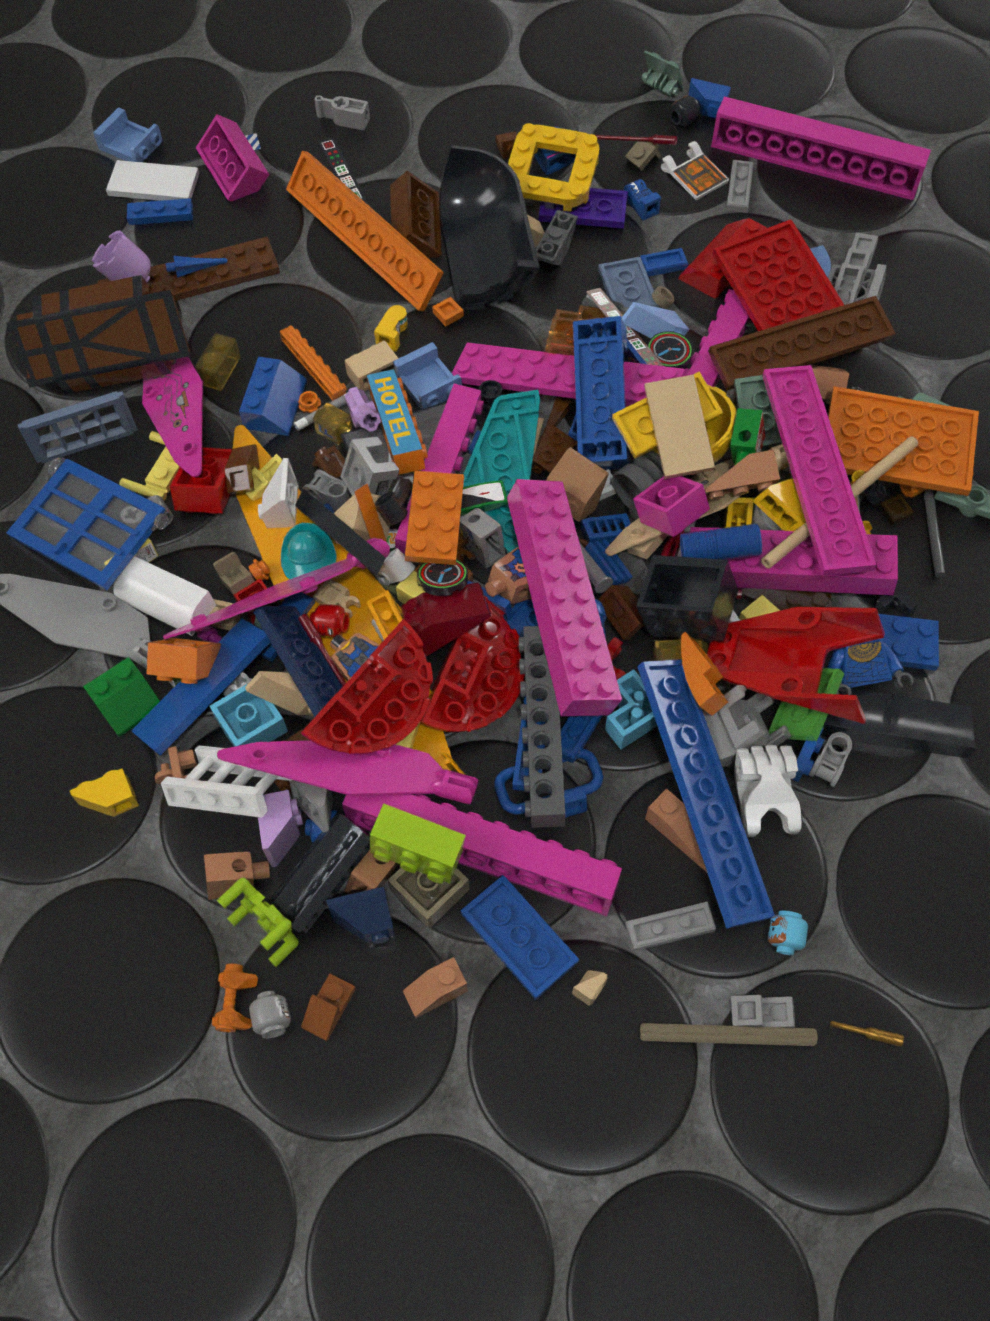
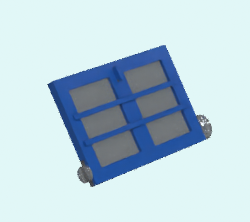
(87, 522)

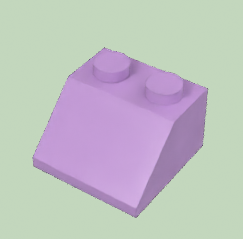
(279, 825)

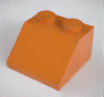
(181, 659)

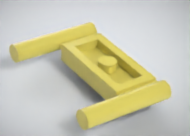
(159, 477)

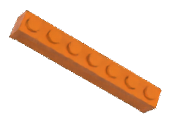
(312, 363)

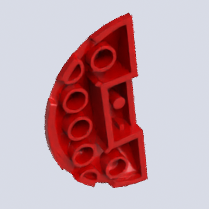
(477, 677)
(380, 700)

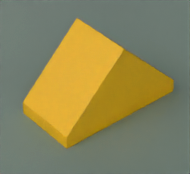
(738, 512)

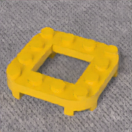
(562, 140)

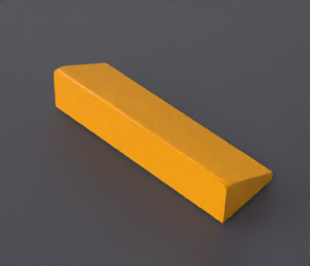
(385, 612)

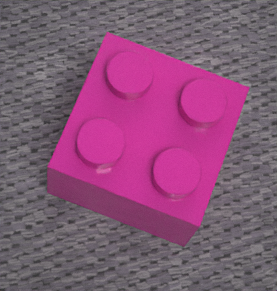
(671, 504)

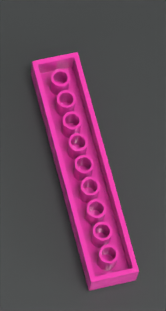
(819, 148)
(563, 599)
(502, 851)

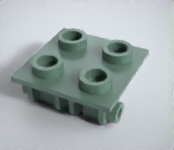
(662, 74)

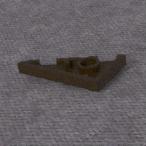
(789, 598)

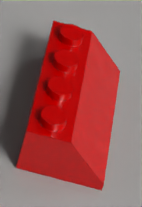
(704, 271)

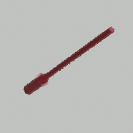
(656, 139)
(315, 637)

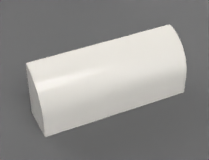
(162, 594)

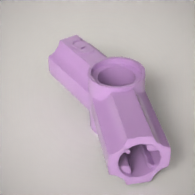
(361, 410)

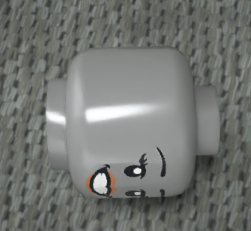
(269, 1014)

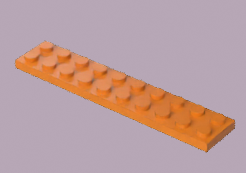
(364, 231)

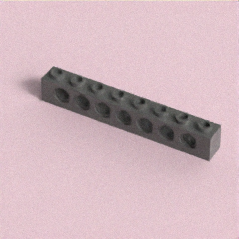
(550, 810)

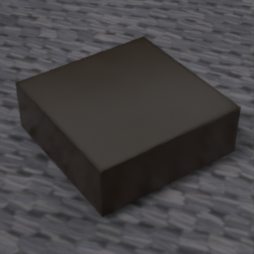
(896, 509)

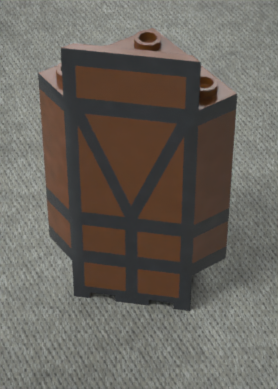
(99, 335)

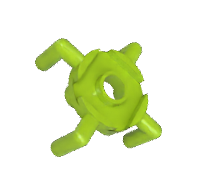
(268, 918)

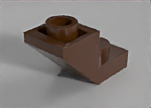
(239, 469)

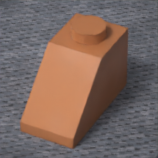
(435, 987)

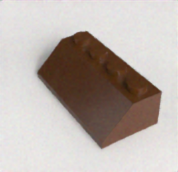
(416, 213)

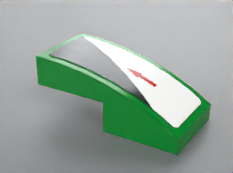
(483, 496)

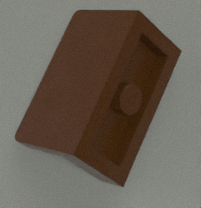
(622, 610)

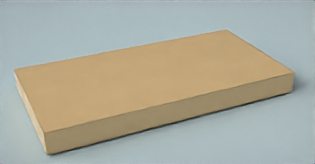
(679, 426)

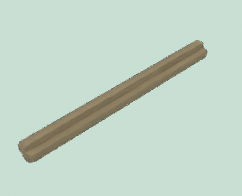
(728, 1034)

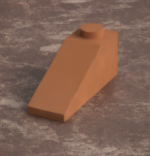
(671, 819)

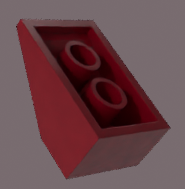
(445, 617)

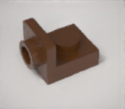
(505, 143)
(329, 461)

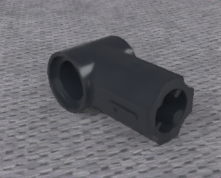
(394, 500)

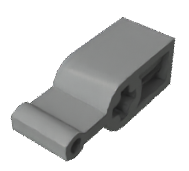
(344, 111)

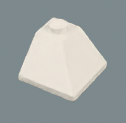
(279, 498)

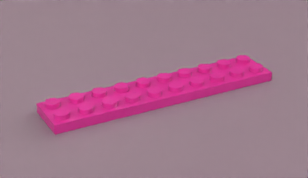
(545, 371)
(818, 471)

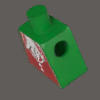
(743, 442)

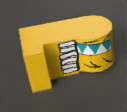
(391, 326)

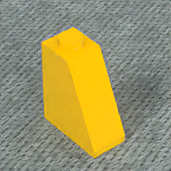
(782, 505)

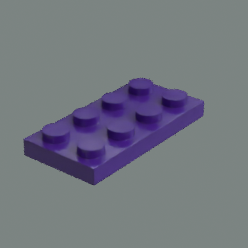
(602, 209)

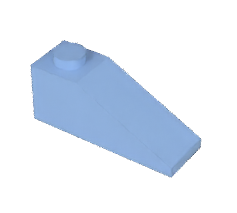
(653, 320)

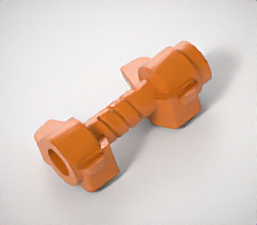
(232, 980)

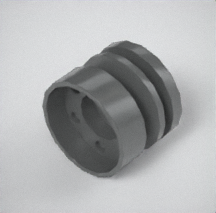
(636, 478)

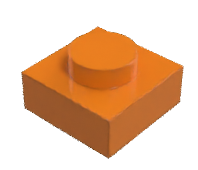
(448, 311)

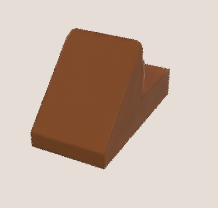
(327, 1007)

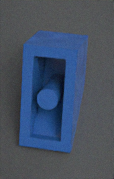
(709, 96)

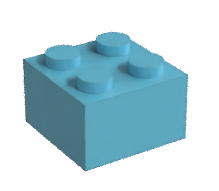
(248, 718)

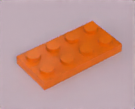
(434, 518)

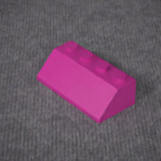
(231, 159)

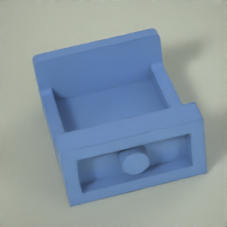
(127, 139)
(425, 376)

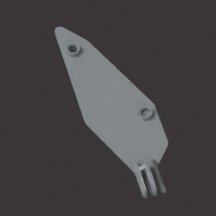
(78, 616)

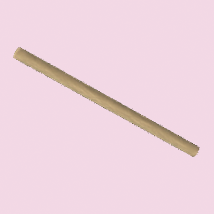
(857, 487)

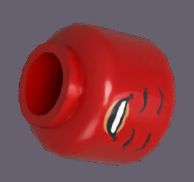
(330, 620)

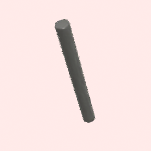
(934, 533)

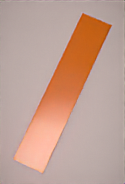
(369, 512)

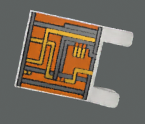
(696, 175)

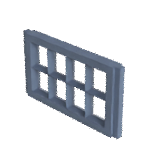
(35, 442)

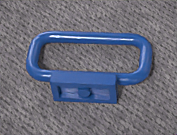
(574, 797)

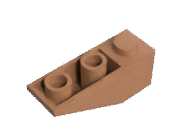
(752, 472)

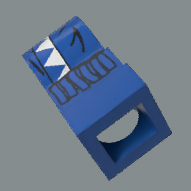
(641, 197)

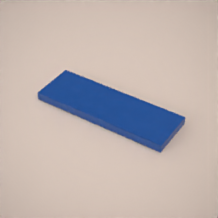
(188, 701)

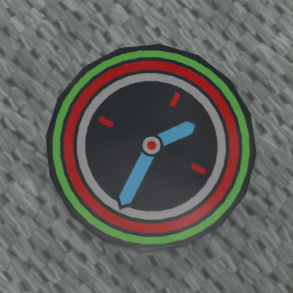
(671, 349)
(442, 578)

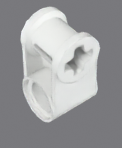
(394, 568)

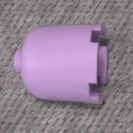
(121, 259)

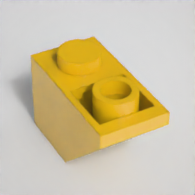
(107, 794)

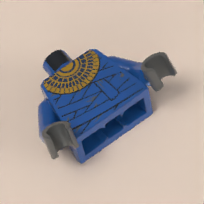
(867, 664)

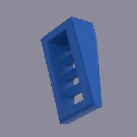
(598, 523)

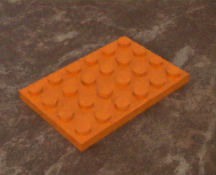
(875, 424)

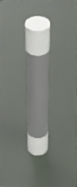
(307, 420)

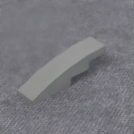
(855, 267)

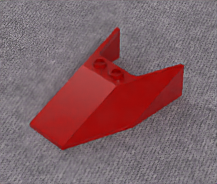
(787, 650)

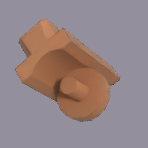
(179, 762)

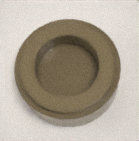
(663, 297)

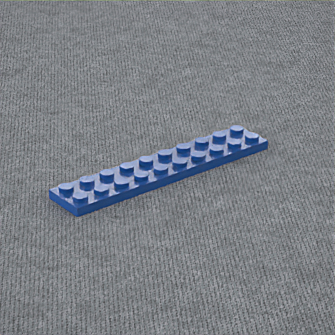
(706, 795)

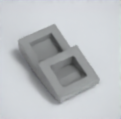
(763, 1012)

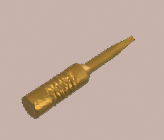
(873, 1033)

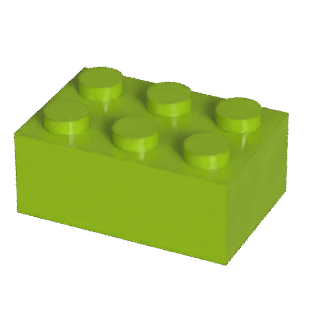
(416, 844)

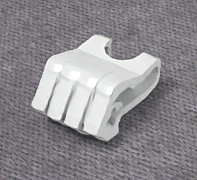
(765, 785)

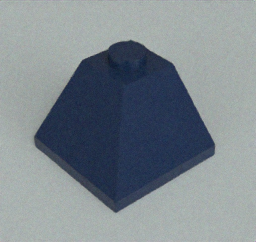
(364, 915)

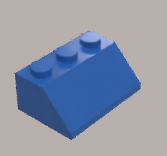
(272, 397)

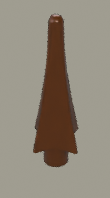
(559, 411)

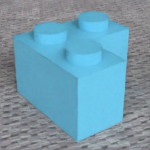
(634, 713)

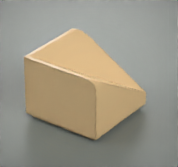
(590, 986)

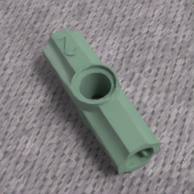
(972, 505)

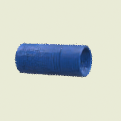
(723, 543)

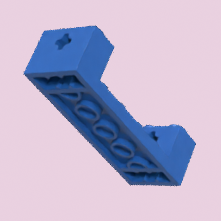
(600, 390)

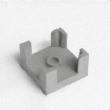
(362, 469)
(745, 722)

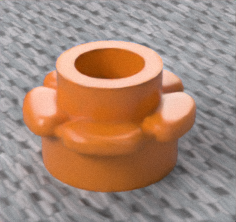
(309, 402)
(259, 570)

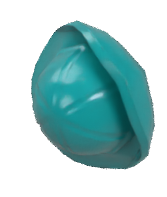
(306, 549)

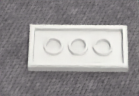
(152, 181)

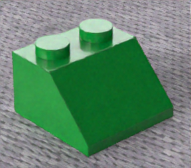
(122, 696)

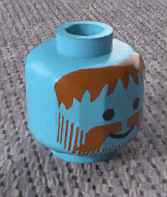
(788, 932)

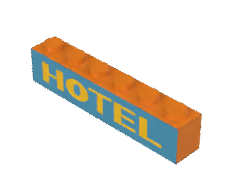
(397, 421)

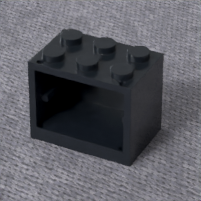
(688, 597)

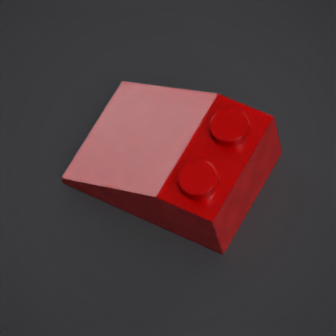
(207, 491)

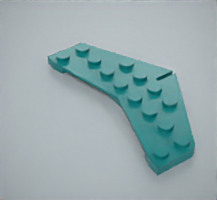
(506, 451)

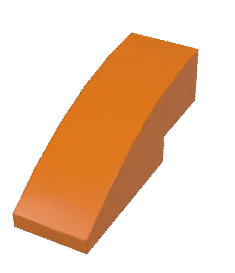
(701, 675)

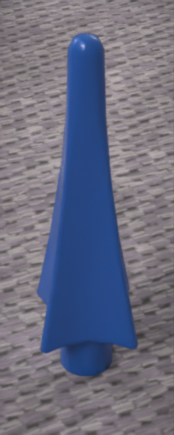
(187, 265)

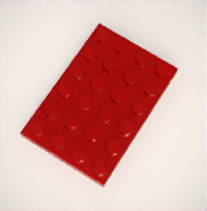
(776, 276)

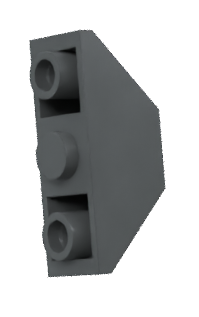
(557, 238)

